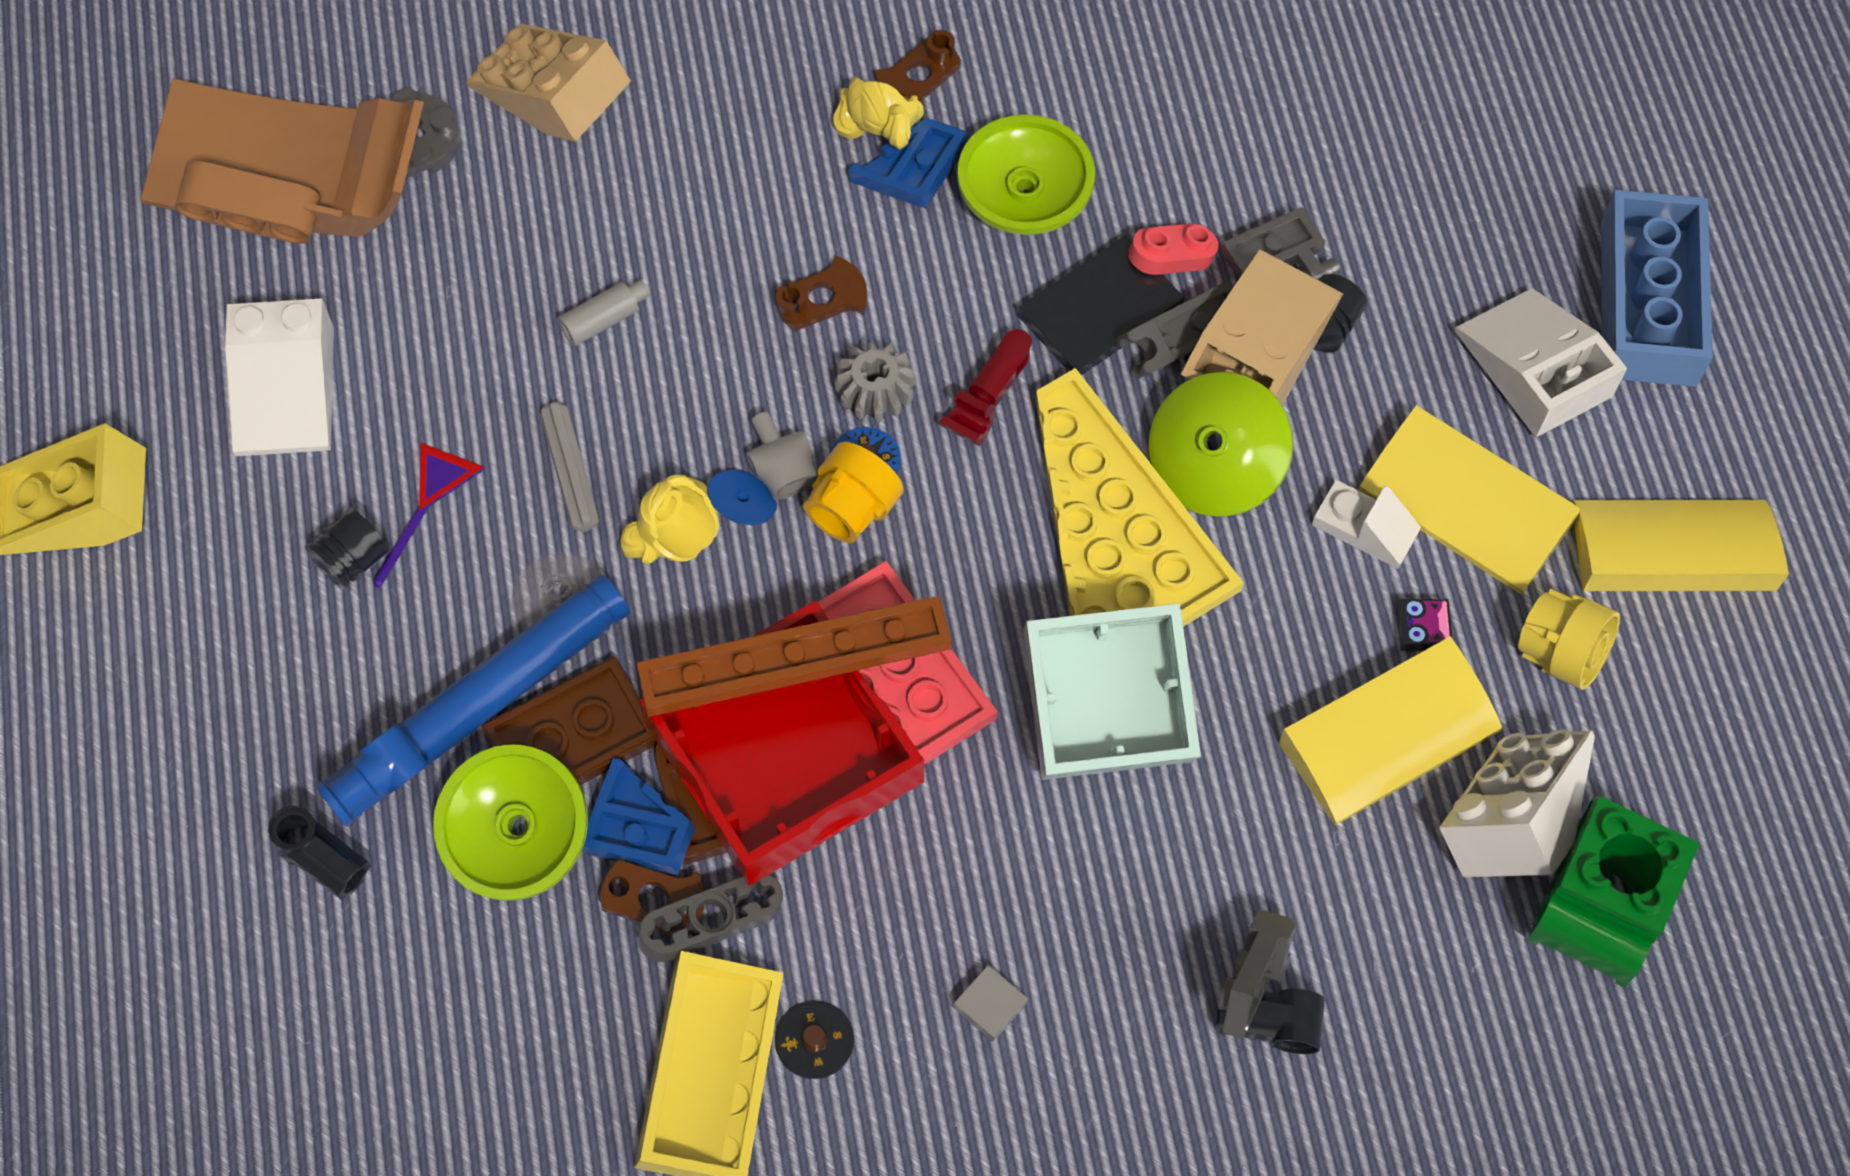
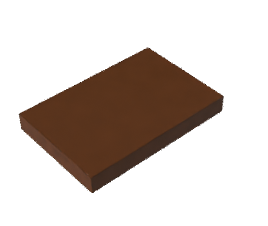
(579, 722)

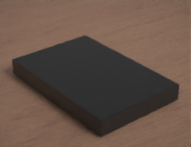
(1095, 305)

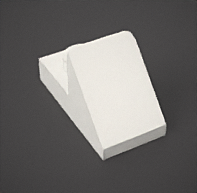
(1372, 525)

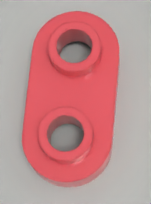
(1173, 249)

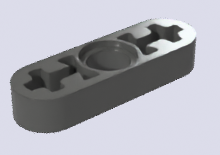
(670, 918)

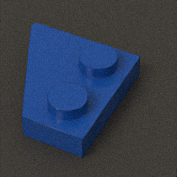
(916, 169)
(636, 824)

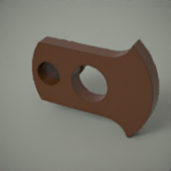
(933, 53)
(840, 278)
(636, 877)

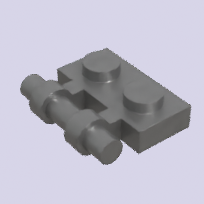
(1288, 238)

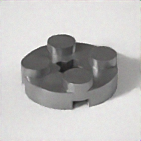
(440, 133)

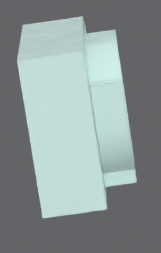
(1111, 691)

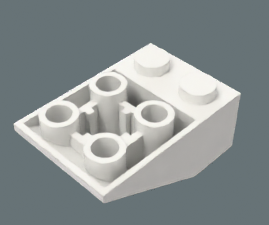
(1543, 359)
(1521, 806)

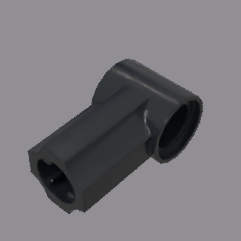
(319, 853)
(1287, 1020)

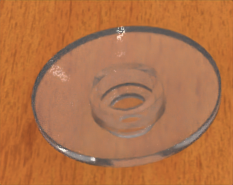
(532, 589)

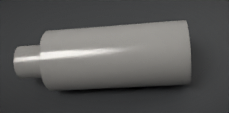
(602, 311)

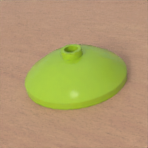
(1030, 156)
(1252, 452)
(478, 817)

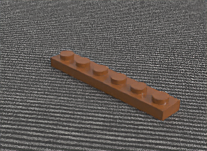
(794, 656)

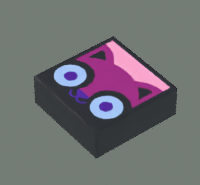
(1423, 623)

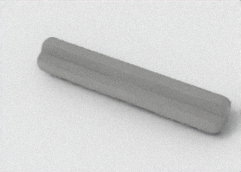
(569, 467)

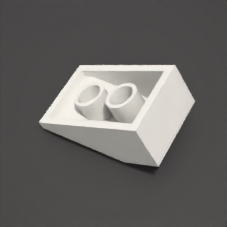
(279, 376)

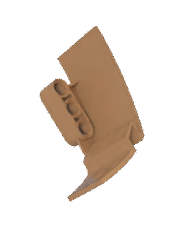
(280, 162)

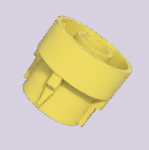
(1569, 637)

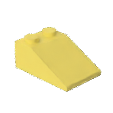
(73, 493)

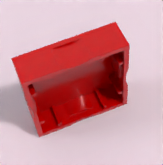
(788, 762)

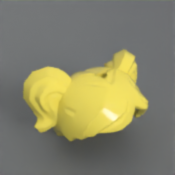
(876, 110)
(671, 522)

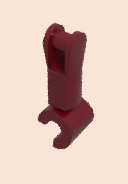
(976, 408)

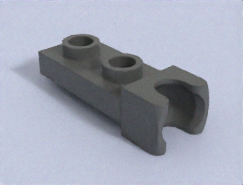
(1175, 330)
(1261, 960)

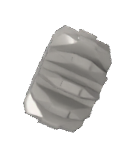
(875, 381)

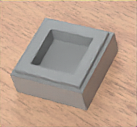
(990, 1003)

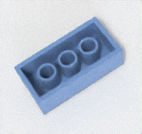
(1657, 286)

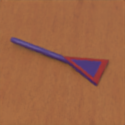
(438, 477)

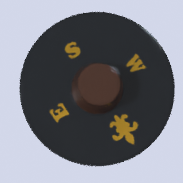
(814, 1040)

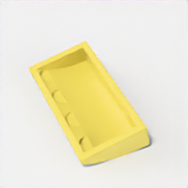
(1471, 499)
(1679, 545)
(1391, 730)
(709, 1068)

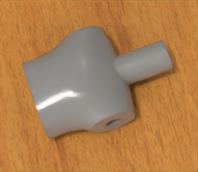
(781, 462)

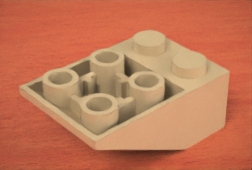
(551, 79)
(1265, 326)

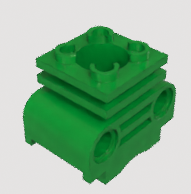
(1590, 917)

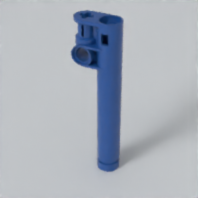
(472, 700)

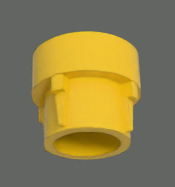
(852, 492)

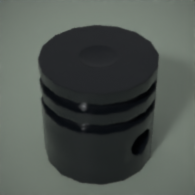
(1345, 314)
(347, 548)

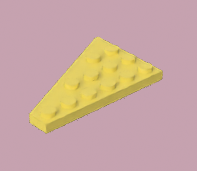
(1116, 519)

